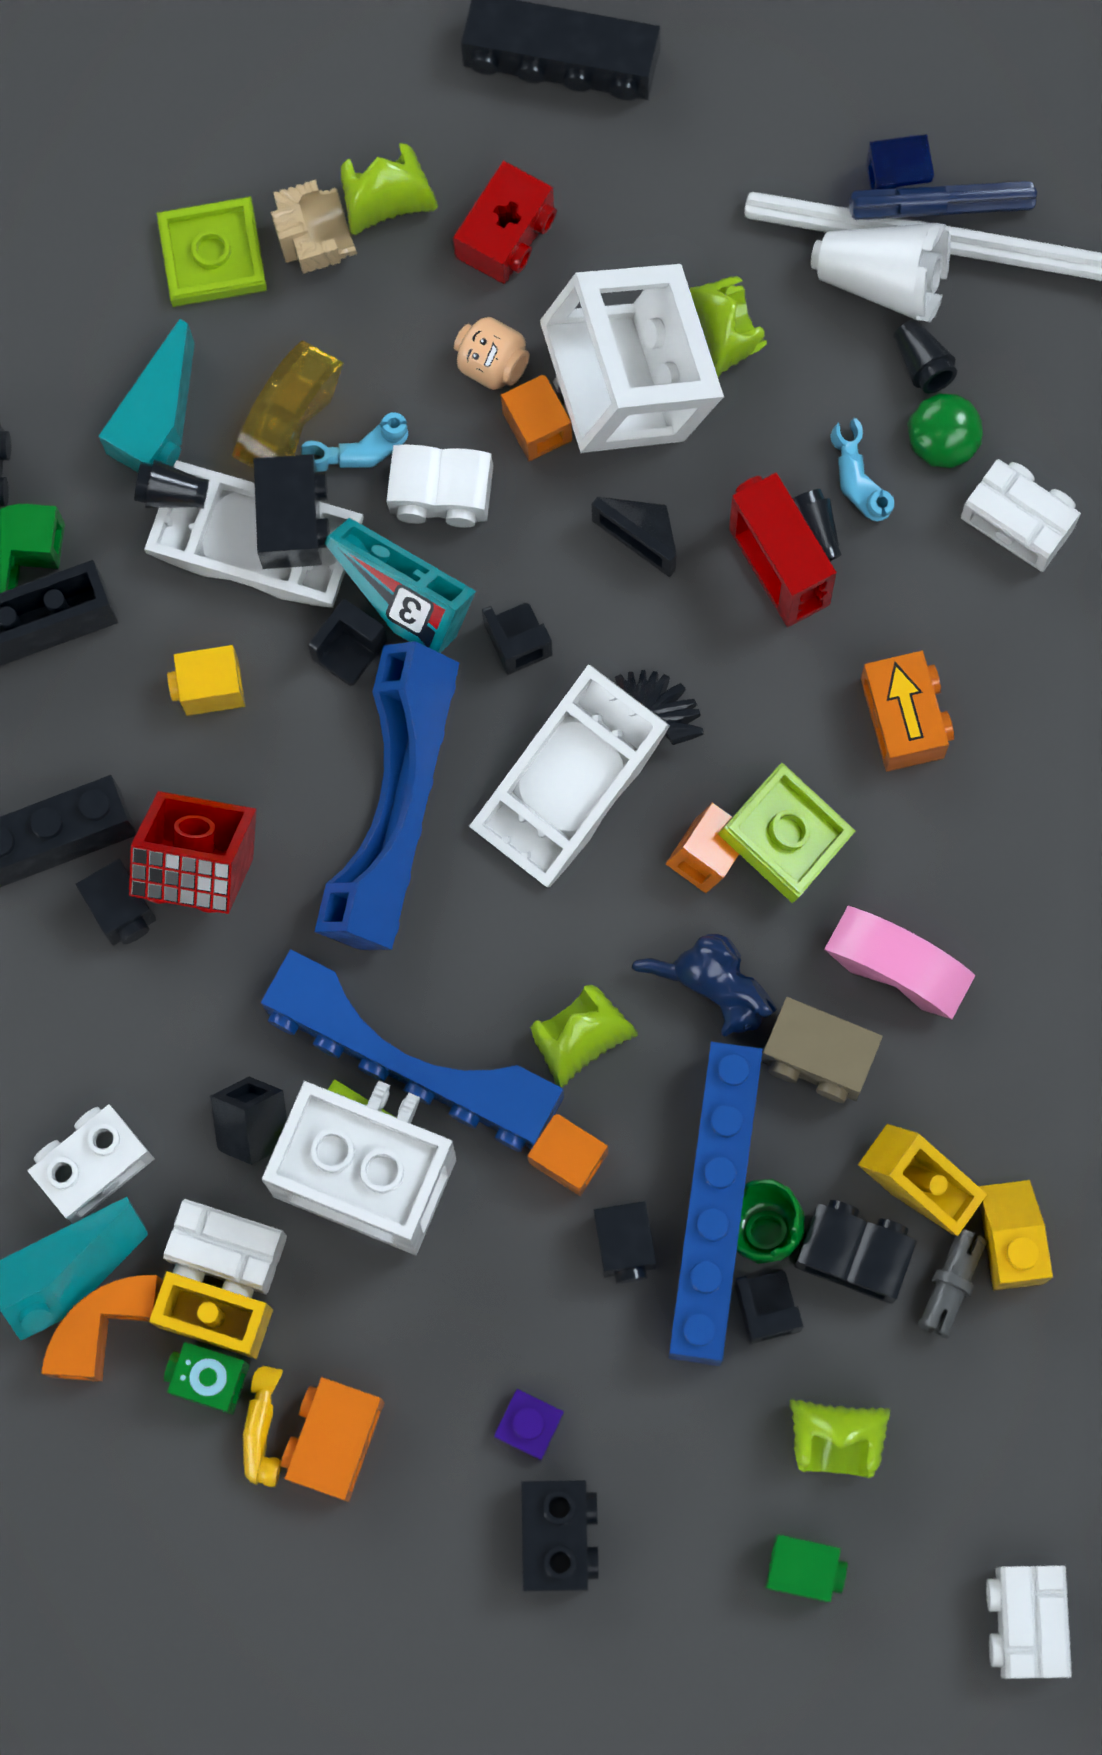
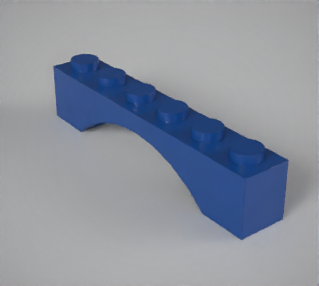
(413, 702)
(504, 1099)
(715, 1204)

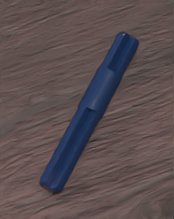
(942, 200)

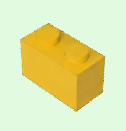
(211, 1315)

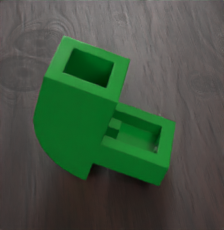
(29, 538)

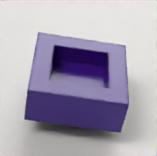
(529, 1424)

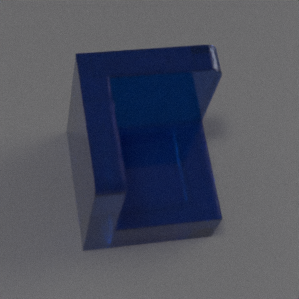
(899, 162)

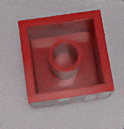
(192, 852)

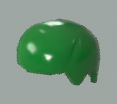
(945, 430)
(769, 1222)

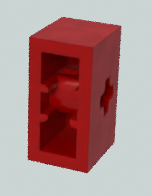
(506, 199)

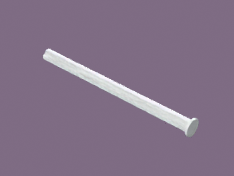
(962, 241)

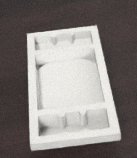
(224, 542)
(570, 776)

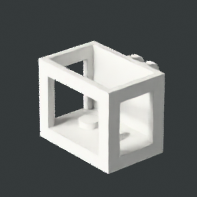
(630, 368)
(361, 1165)

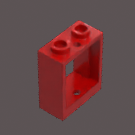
(781, 548)

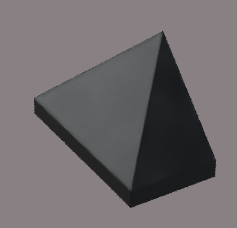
(640, 527)

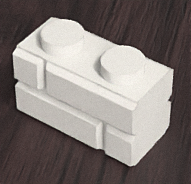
(1021, 513)
(224, 1248)
(1030, 1622)

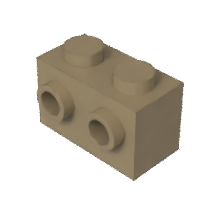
(820, 1051)

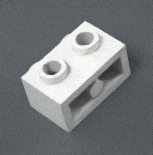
(89, 1163)

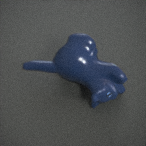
(714, 972)

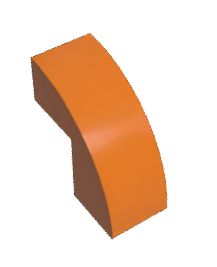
(81, 1337)

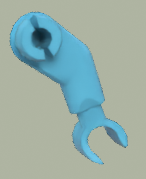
(365, 453)
(854, 483)

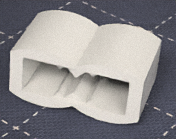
(439, 484)

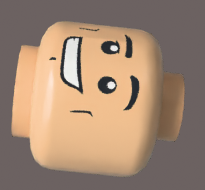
(491, 353)

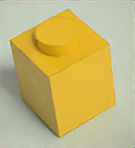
(207, 680)

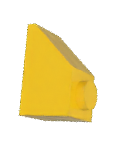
(922, 1178)
(1015, 1236)

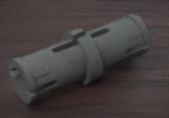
(952, 1284)

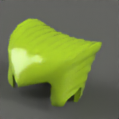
(385, 190)
(726, 322)
(580, 1034)
(838, 1438)

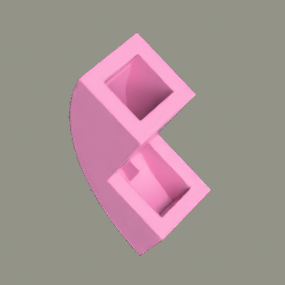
(900, 959)

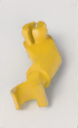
(257, 1424)

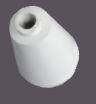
(888, 265)

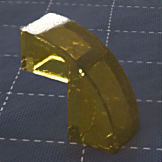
(289, 399)

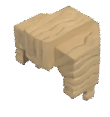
(312, 226)

